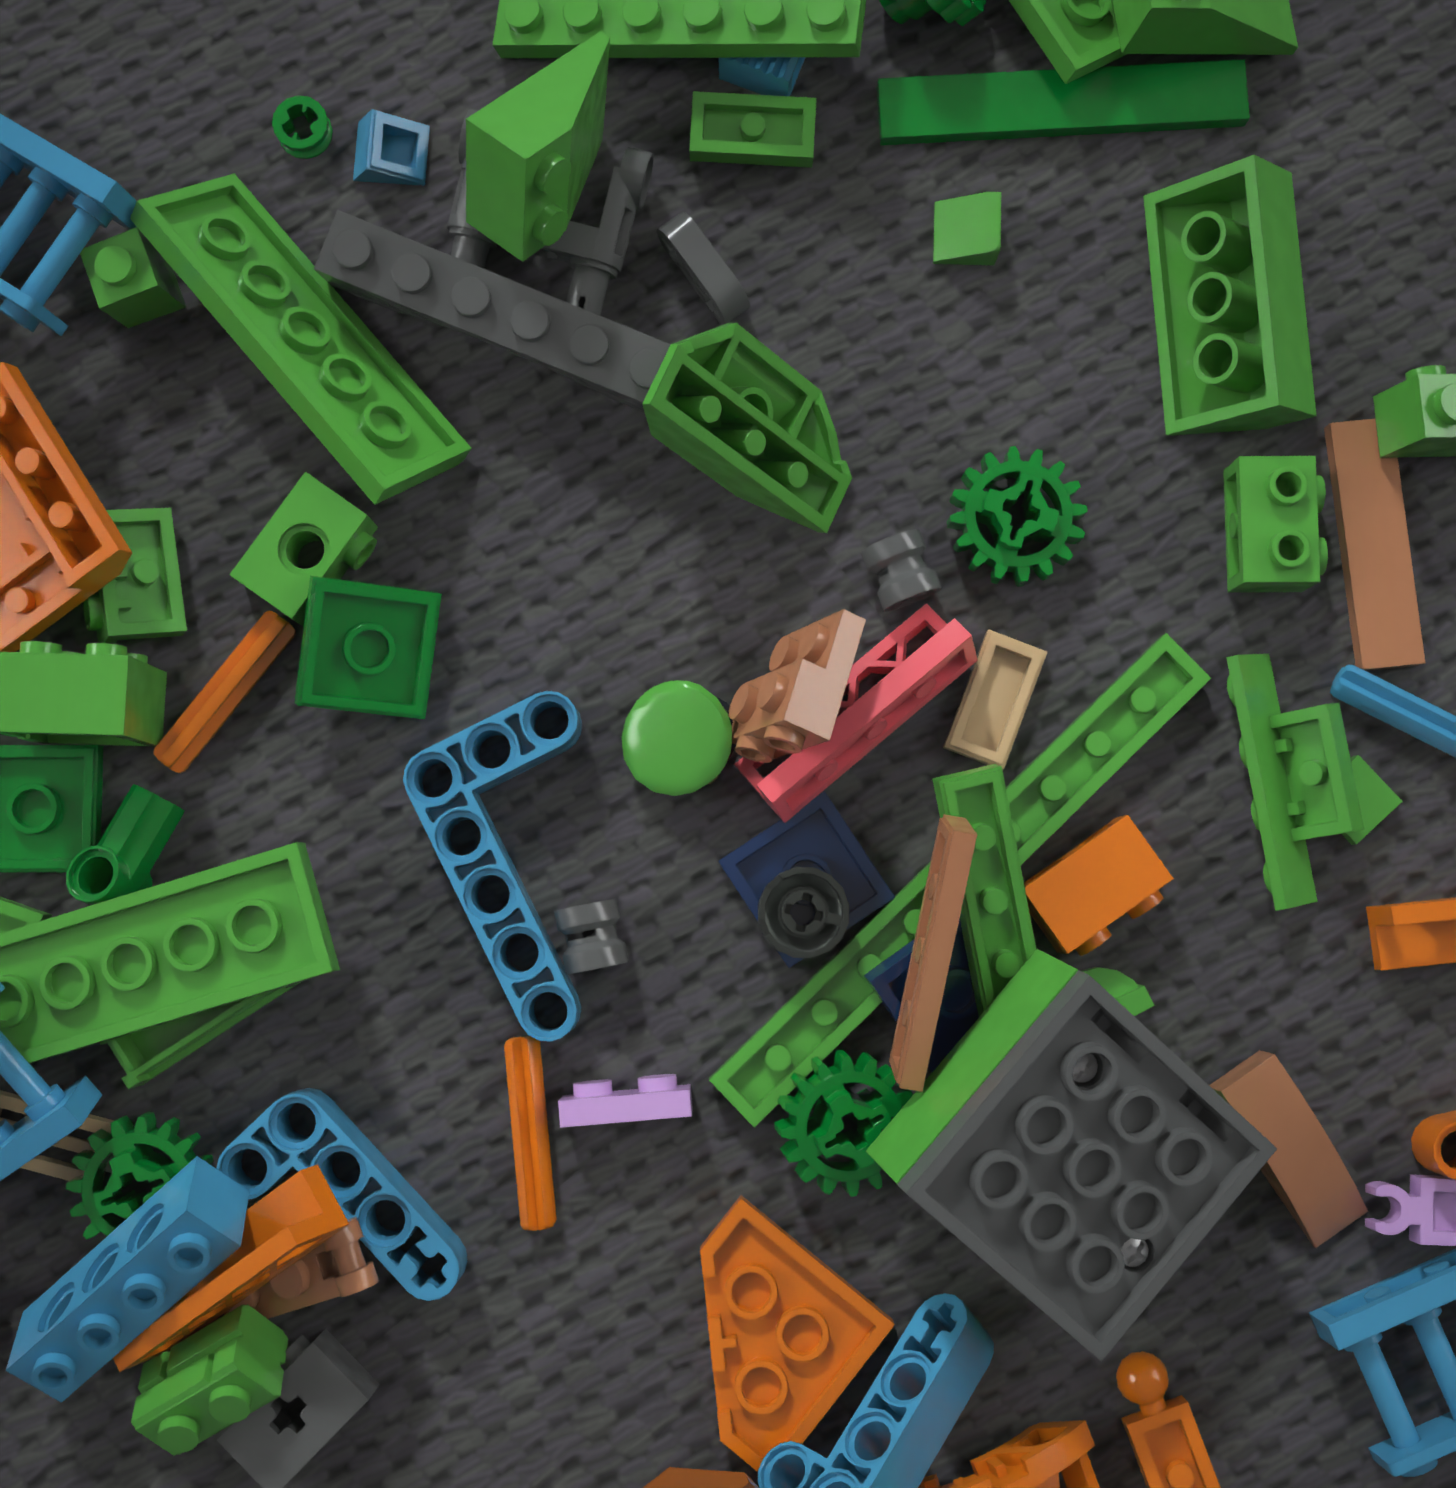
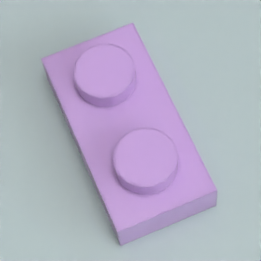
(597, 1104)

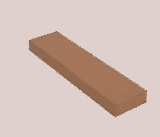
(1374, 548)
(932, 951)

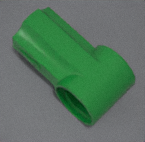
(125, 850)

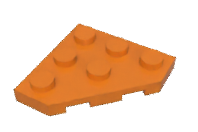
(779, 1332)

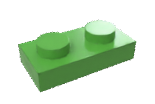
(752, 129)

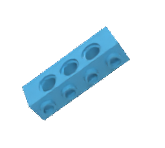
(129, 1279)

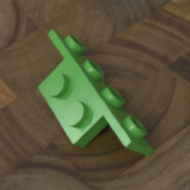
(1296, 776)

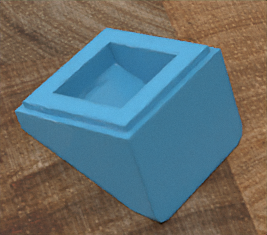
(391, 150)

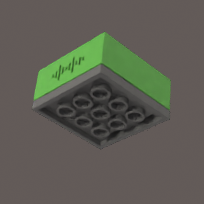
(1071, 1151)

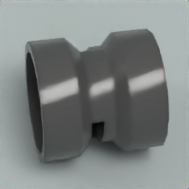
(901, 570)
(596, 951)

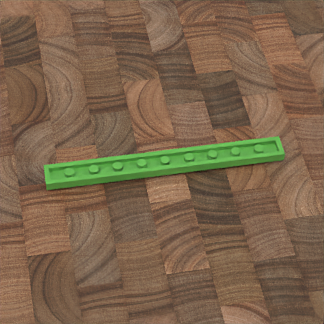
(1039, 804)

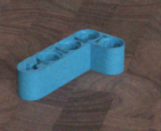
(378, 1181)
(904, 1411)

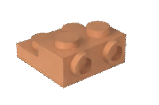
(801, 695)

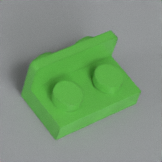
(148, 592)

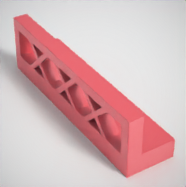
(873, 716)

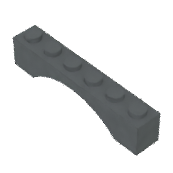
(490, 308)

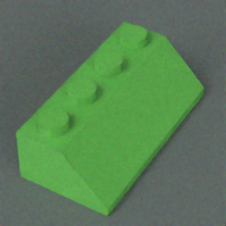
(1229, 300)

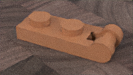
(323, 1274)

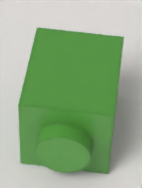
(131, 279)

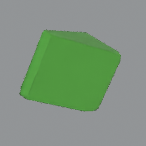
(967, 229)

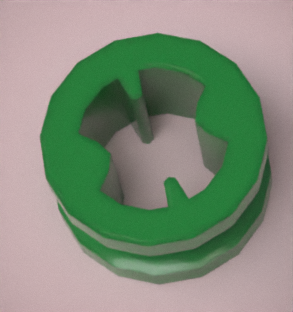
(283, 126)

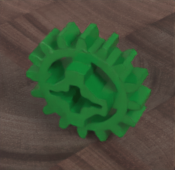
(993, 507)
(822, 1131)
(131, 1161)

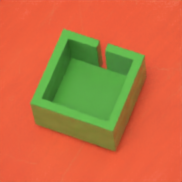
(80, 696)

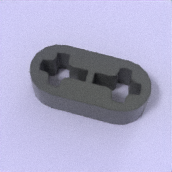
(703, 268)

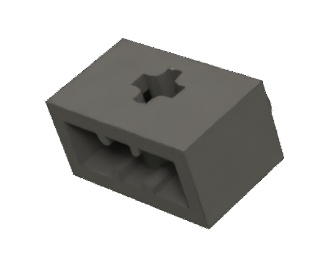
(332, 1387)

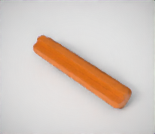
(224, 692)
(530, 1133)

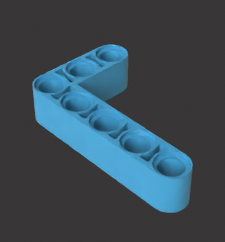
(491, 857)

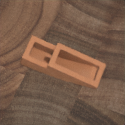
(1306, 1164)

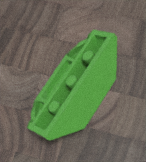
(749, 425)

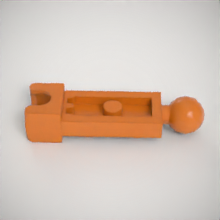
(1163, 1431)

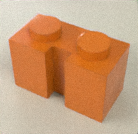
(1095, 886)

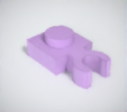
(1426, 1210)

